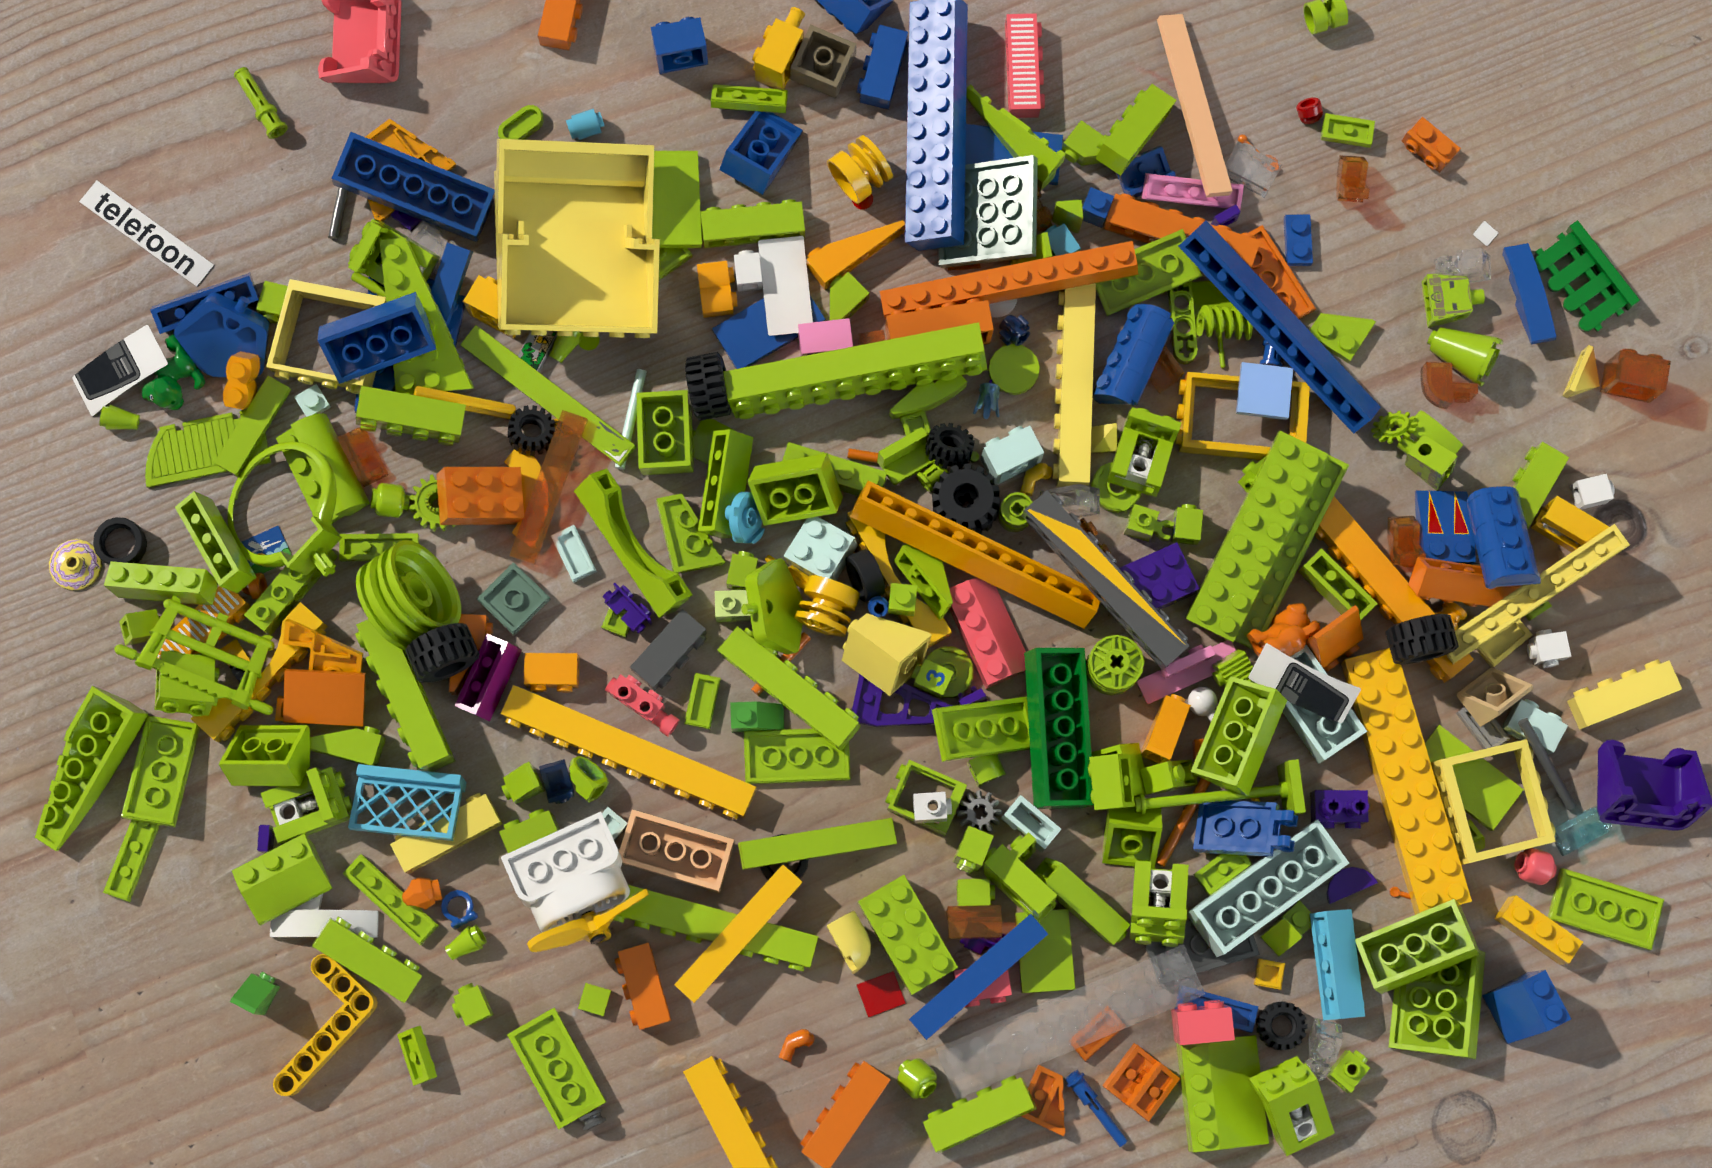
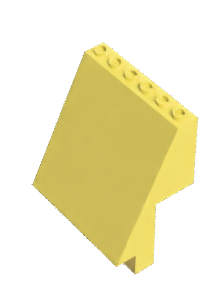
(575, 238)

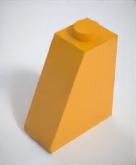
(1165, 729)

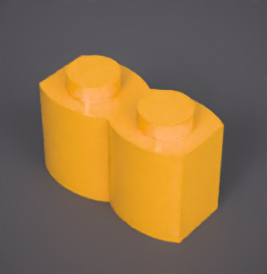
(715, 289)
(241, 375)

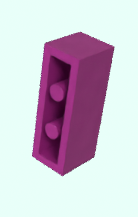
(488, 677)

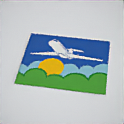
(265, 544)

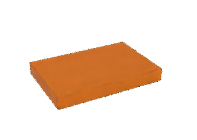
(324, 697)

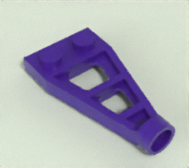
(868, 700)

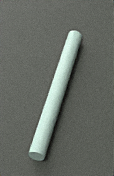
(632, 409)

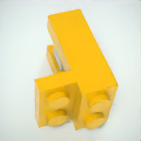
(1567, 524)

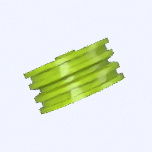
(407, 593)

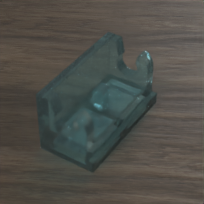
(1579, 831)

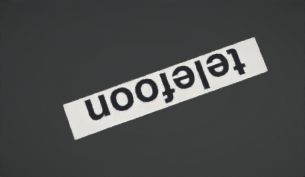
(146, 233)

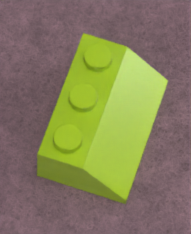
(267, 755)
(282, 879)

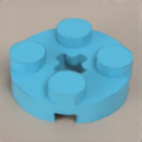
(744, 519)

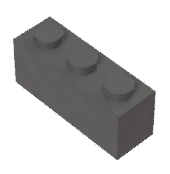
(669, 650)

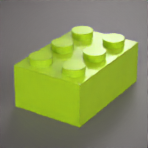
(665, 432)
(795, 489)

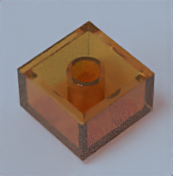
(1635, 375)

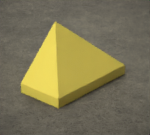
(1584, 374)

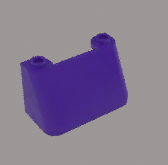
(1650, 790)

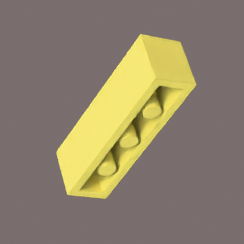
(1625, 694)
(473, 821)

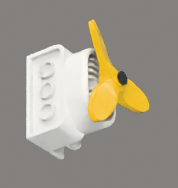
(571, 884)

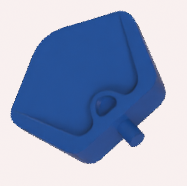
(221, 329)

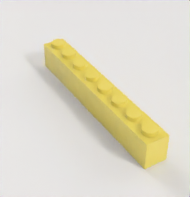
(1076, 385)

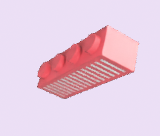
(1023, 65)

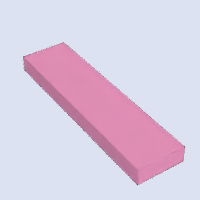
(1187, 191)

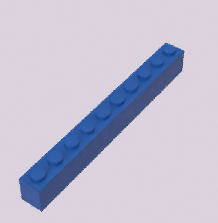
(1280, 327)

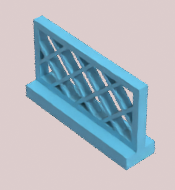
(414, 781)

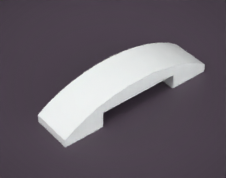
(311, 922)

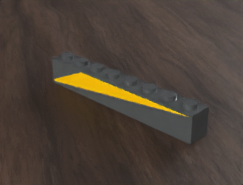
(1105, 579)

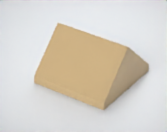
(1492, 694)

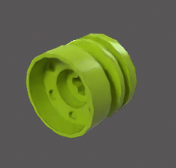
(1114, 680)

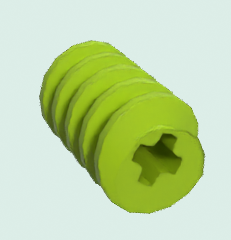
(1222, 320)

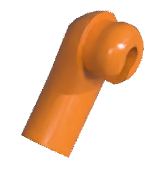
(795, 1040)

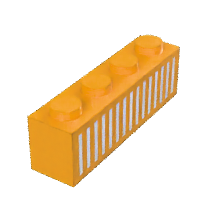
(225, 602)

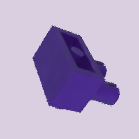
(1339, 807)

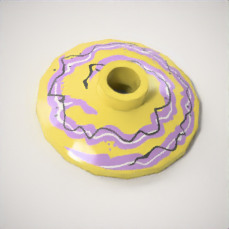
(83, 573)

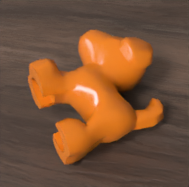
(1288, 631)

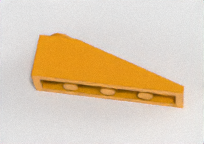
(850, 252)

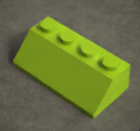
(1239, 735)

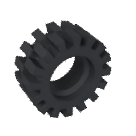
(534, 417)
(961, 444)
(1293, 1014)

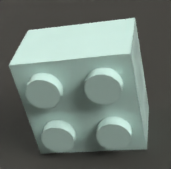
(1011, 454)
(820, 549)

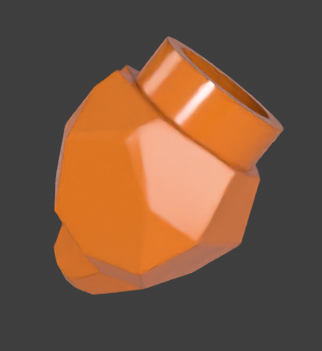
(422, 893)

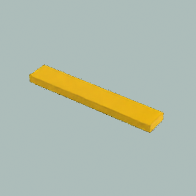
(738, 933)

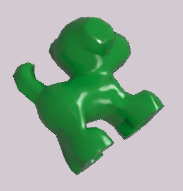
(165, 389)

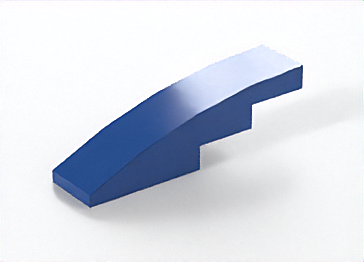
(1529, 293)

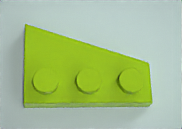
(686, 546)

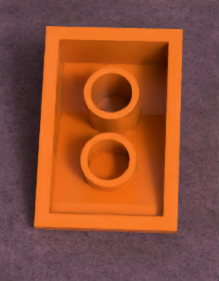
(1337, 638)

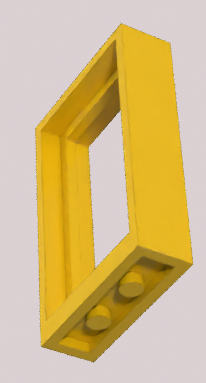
(1185, 411)

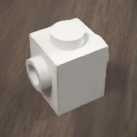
(1548, 648)
(923, 814)

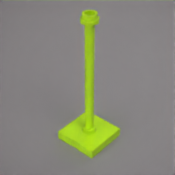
(1288, 788)

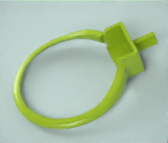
(317, 547)

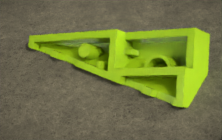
(1017, 137)

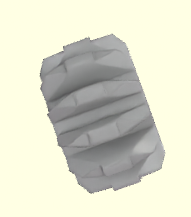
(988, 811)

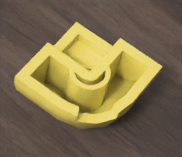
(851, 940)

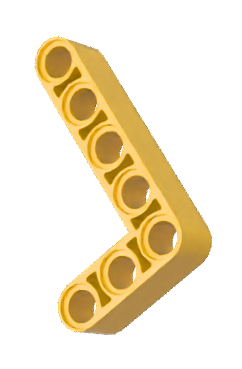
(330, 1028)

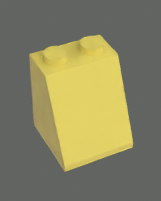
(884, 651)

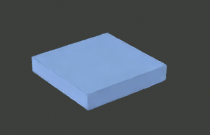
(1264, 391)

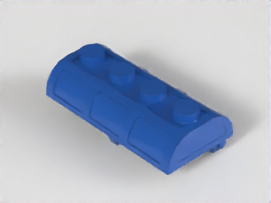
(1134, 355)
(1502, 537)

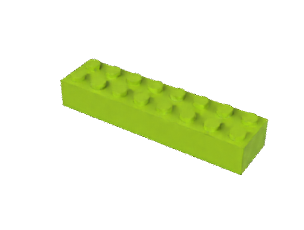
(1256, 535)

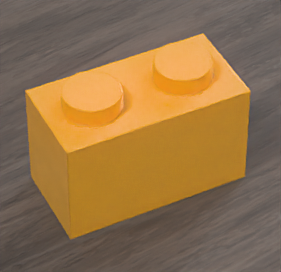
(551, 671)

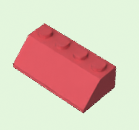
(987, 631)

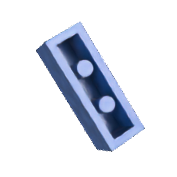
(882, 66)

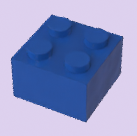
(679, 45)

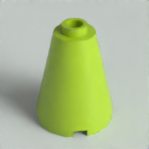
(1468, 352)

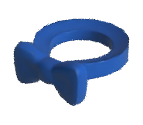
(470, 914)

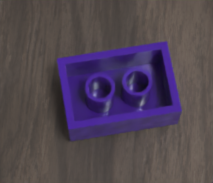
(1163, 576)

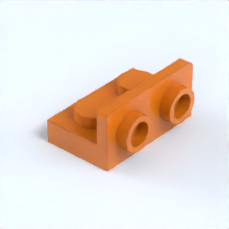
(1430, 145)

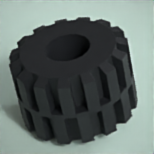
(967, 486)

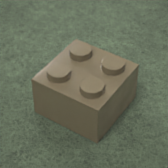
(823, 61)

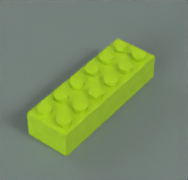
(407, 700)

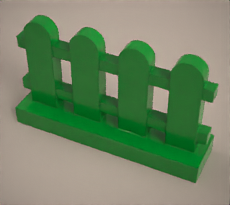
(1591, 257)

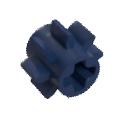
(1014, 330)

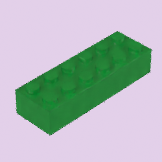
(1058, 727)

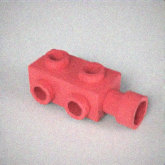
(638, 699)

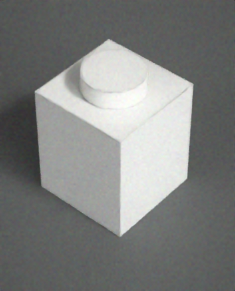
(748, 271)
(1592, 491)

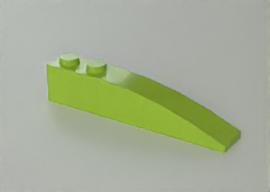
(90, 757)

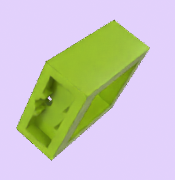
(903, 775)

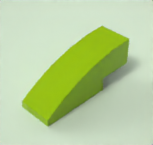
(928, 397)

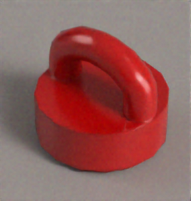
(1309, 110)

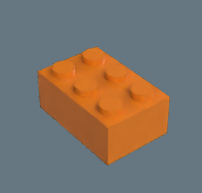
(480, 495)

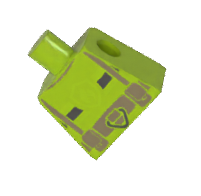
(1448, 298)
(1428, 460)

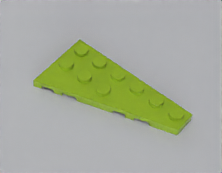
(436, 369)

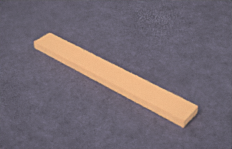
(1194, 105)

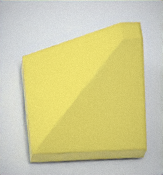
(1104, 438)

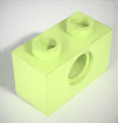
(729, 605)

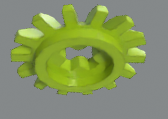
(1383, 429)

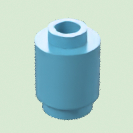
(585, 124)

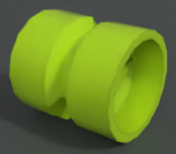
(1323, 14)
(1011, 512)

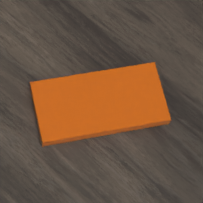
(1278, 276)

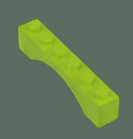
(604, 503)

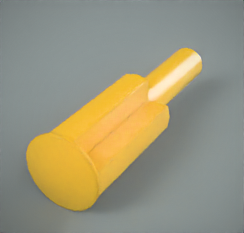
(799, 577)

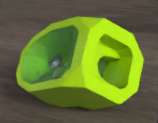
(588, 778)

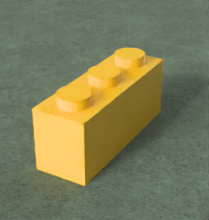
(1538, 930)

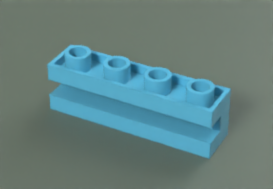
(1337, 964)

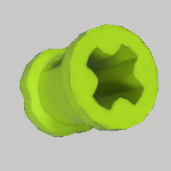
(931, 476)

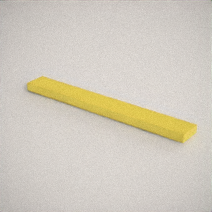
(1531, 596)

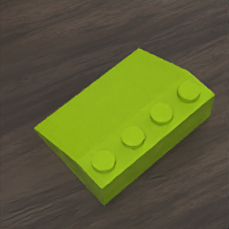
(1440, 1011)
(1218, 1096)

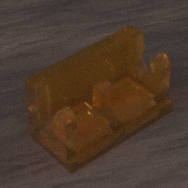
(362, 456)

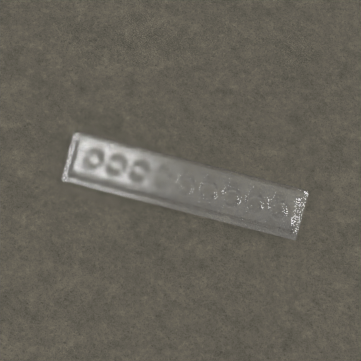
(1070, 1021)

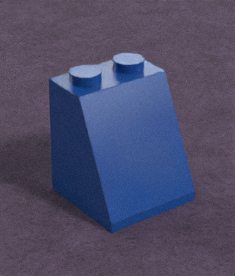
(1526, 1006)

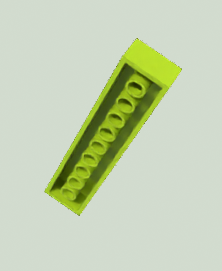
(855, 371)

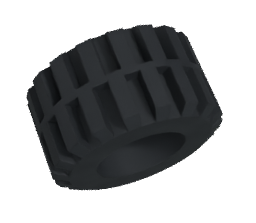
(707, 386)
(1422, 639)
(442, 652)

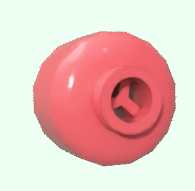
(1535, 866)

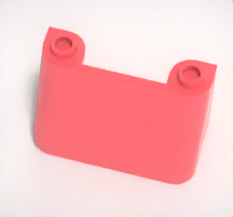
(363, 42)

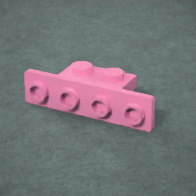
(1184, 671)

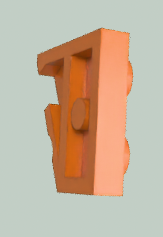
(1047, 1094)

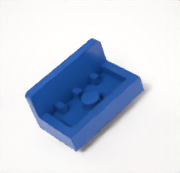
(1148, 162)

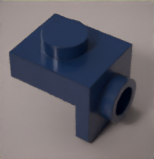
(557, 782)

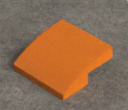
(1141, 1082)

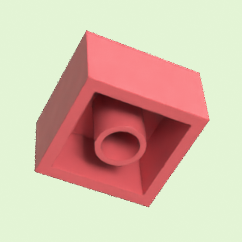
(1202, 1023)

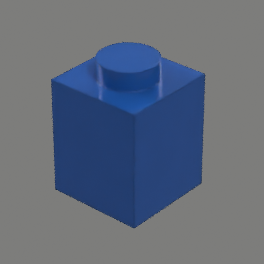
(1096, 207)

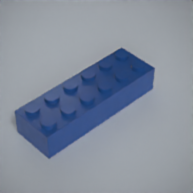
(413, 187)

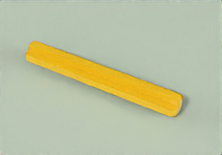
(473, 404)

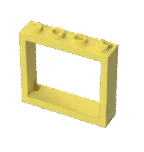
(286, 325)
(1455, 810)

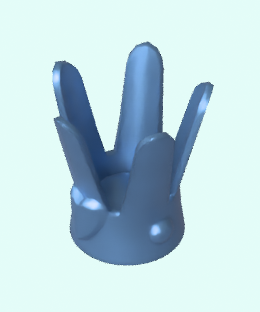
(989, 397)

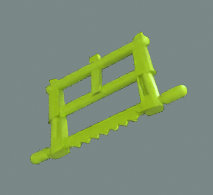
(242, 696)

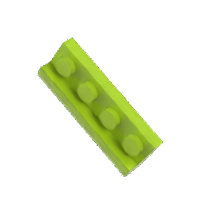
(318, 432)

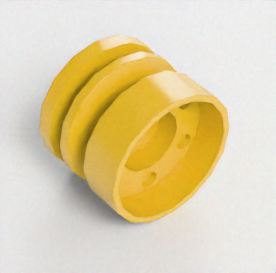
(864, 166)
(825, 611)

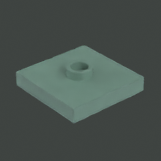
(513, 599)

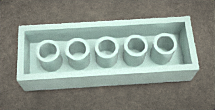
(1267, 889)

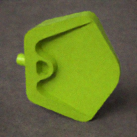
(772, 607)

